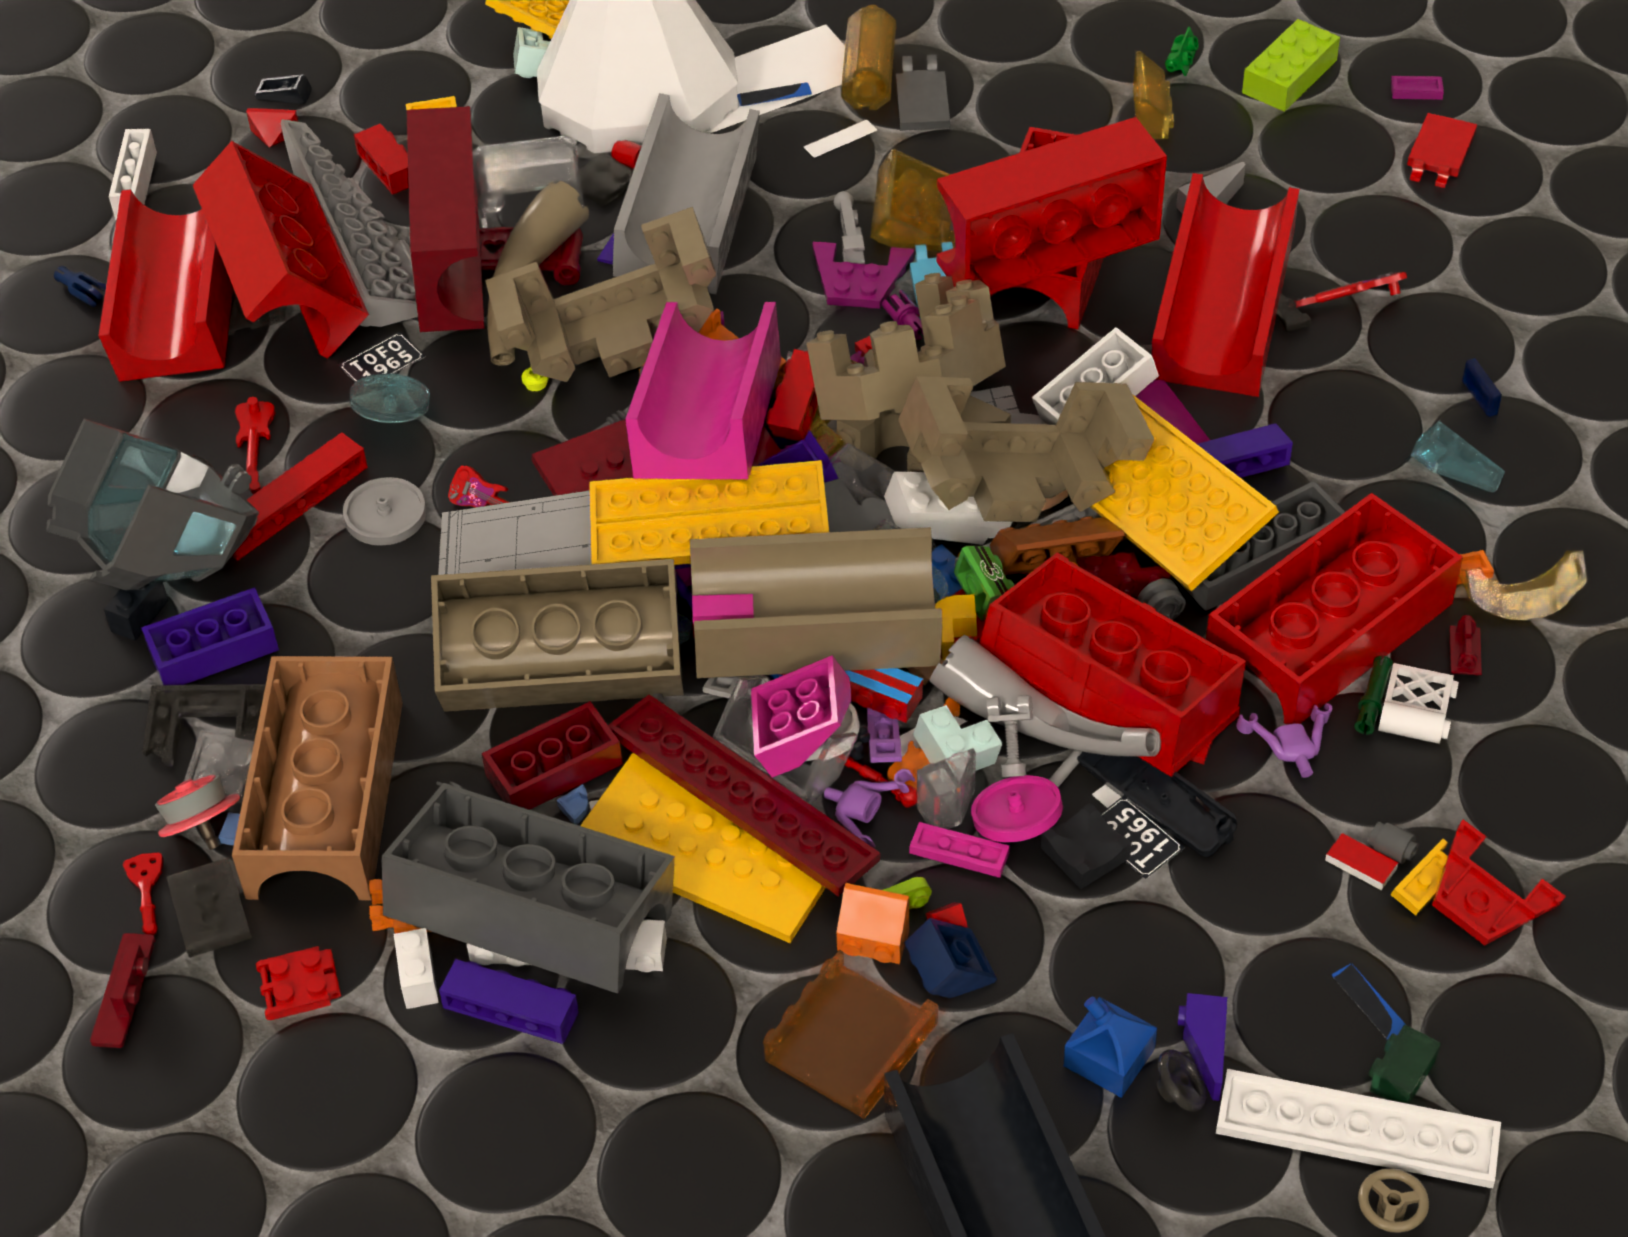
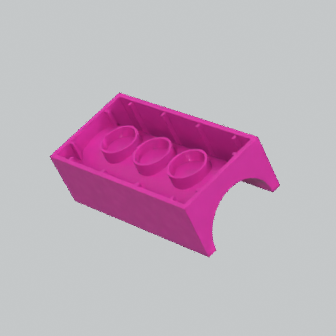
(702, 400)

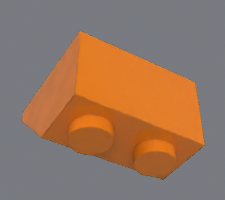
(873, 923)

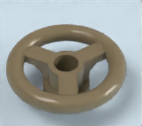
(1388, 1215)

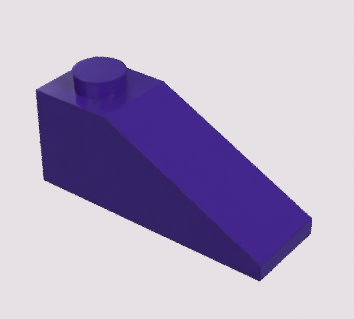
(1205, 1037)

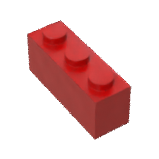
(384, 157)
(795, 399)

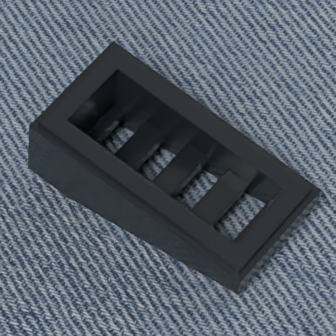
(285, 89)

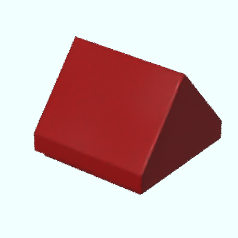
(951, 913)

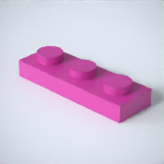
(959, 849)

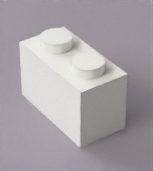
(416, 968)

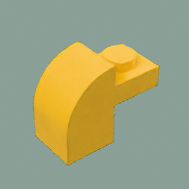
(957, 619)

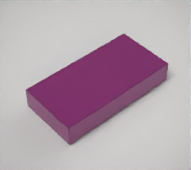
(1417, 87)

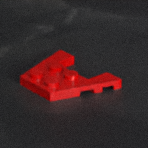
(1479, 900)

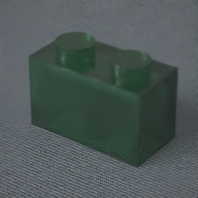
(1404, 1066)

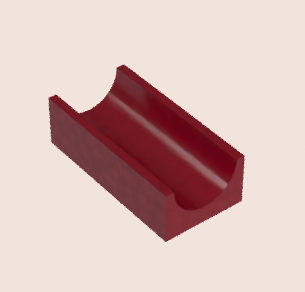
(444, 220)

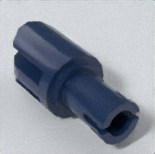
(80, 284)

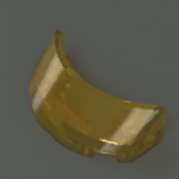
(1529, 598)

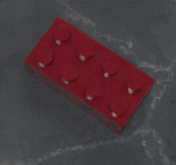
(552, 758)

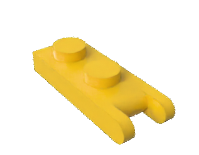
(1422, 882)

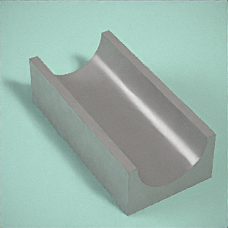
(683, 171)

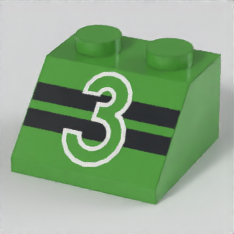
(981, 575)

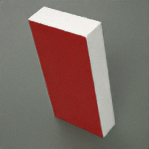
(1361, 861)

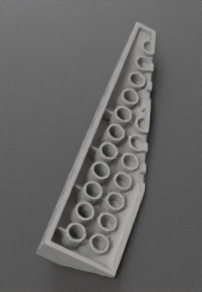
(370, 248)

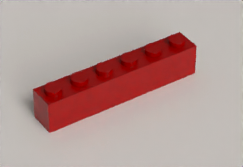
(303, 488)

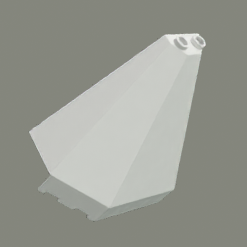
(618, 57)

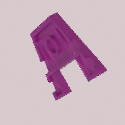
(859, 283)

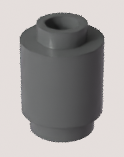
(1393, 842)

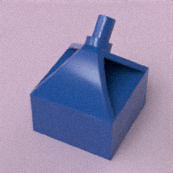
(1109, 1046)

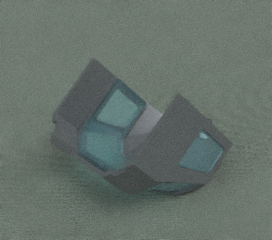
(147, 508)

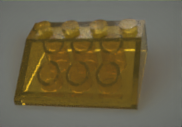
(910, 205)

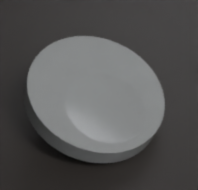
(384, 511)

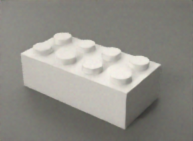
(1109, 361)
(913, 500)

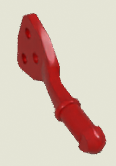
(145, 884)

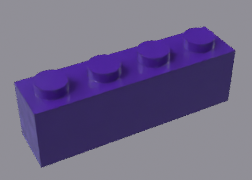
(1251, 450)
(509, 1001)

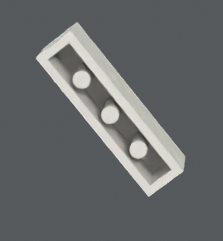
(133, 166)

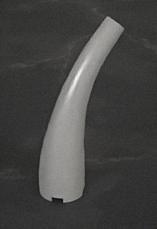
(974, 674)

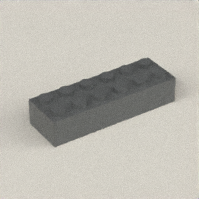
(1299, 518)

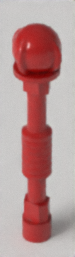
(907, 799)

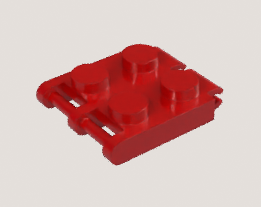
(299, 982)

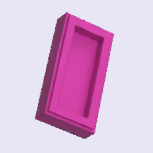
(722, 607)

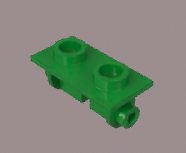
(1182, 52)

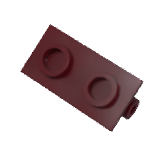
(1465, 647)

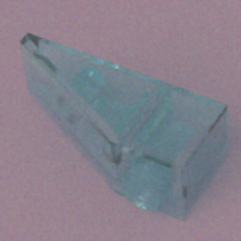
(1453, 457)

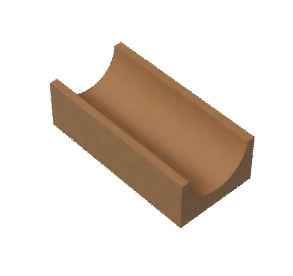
(319, 771)

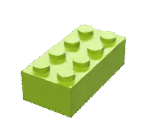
(1290, 65)

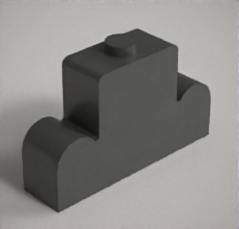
(847, 515)

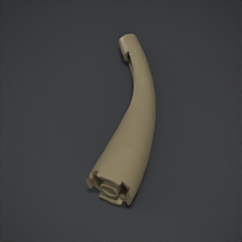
(537, 234)

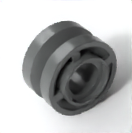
(1164, 597)

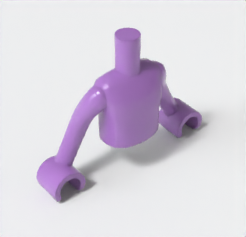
(1291, 741)
(862, 801)

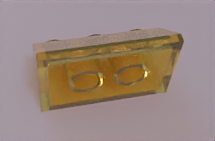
(1151, 97)

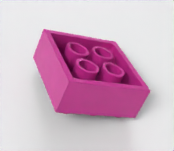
(798, 714)

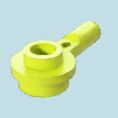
(533, 381)

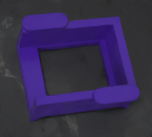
(805, 451)

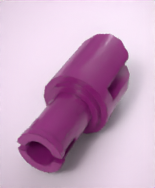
(906, 313)

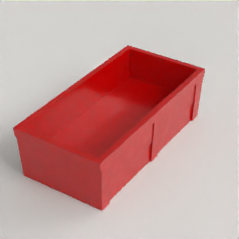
(1114, 659)

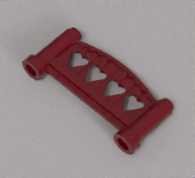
(563, 260)

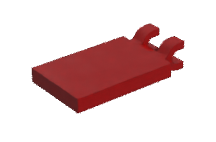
(1441, 147)

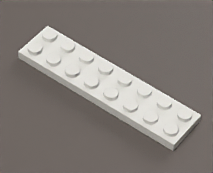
(1359, 1128)

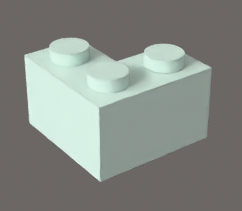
(528, 52)
(942, 737)

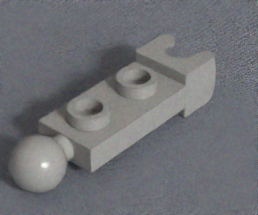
(852, 238)

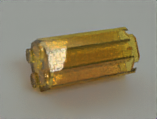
(869, 58)

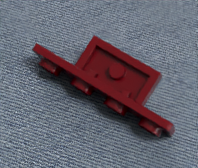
(1123, 572)
(122, 990)

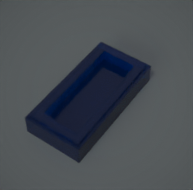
(1481, 387)

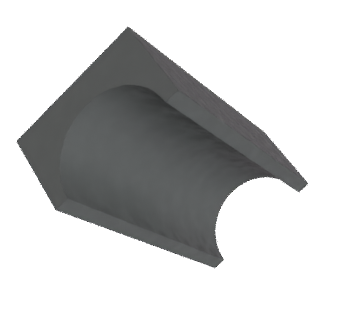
(525, 885)

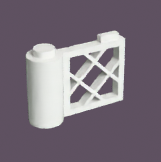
(1413, 717)

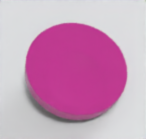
(1017, 808)

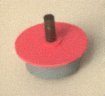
(194, 805)

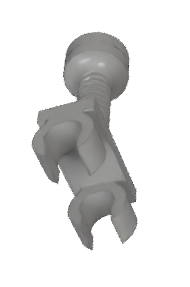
(1013, 766)

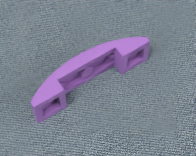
(885, 738)

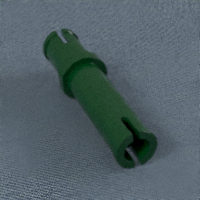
(1371, 703)

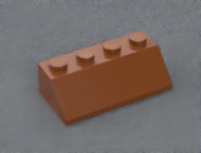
(1031, 546)

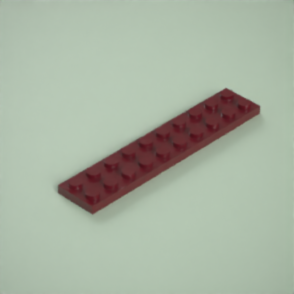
(744, 795)

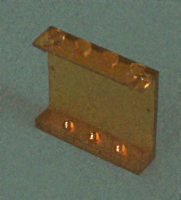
(848, 1036)

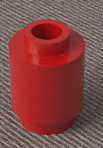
(626, 152)

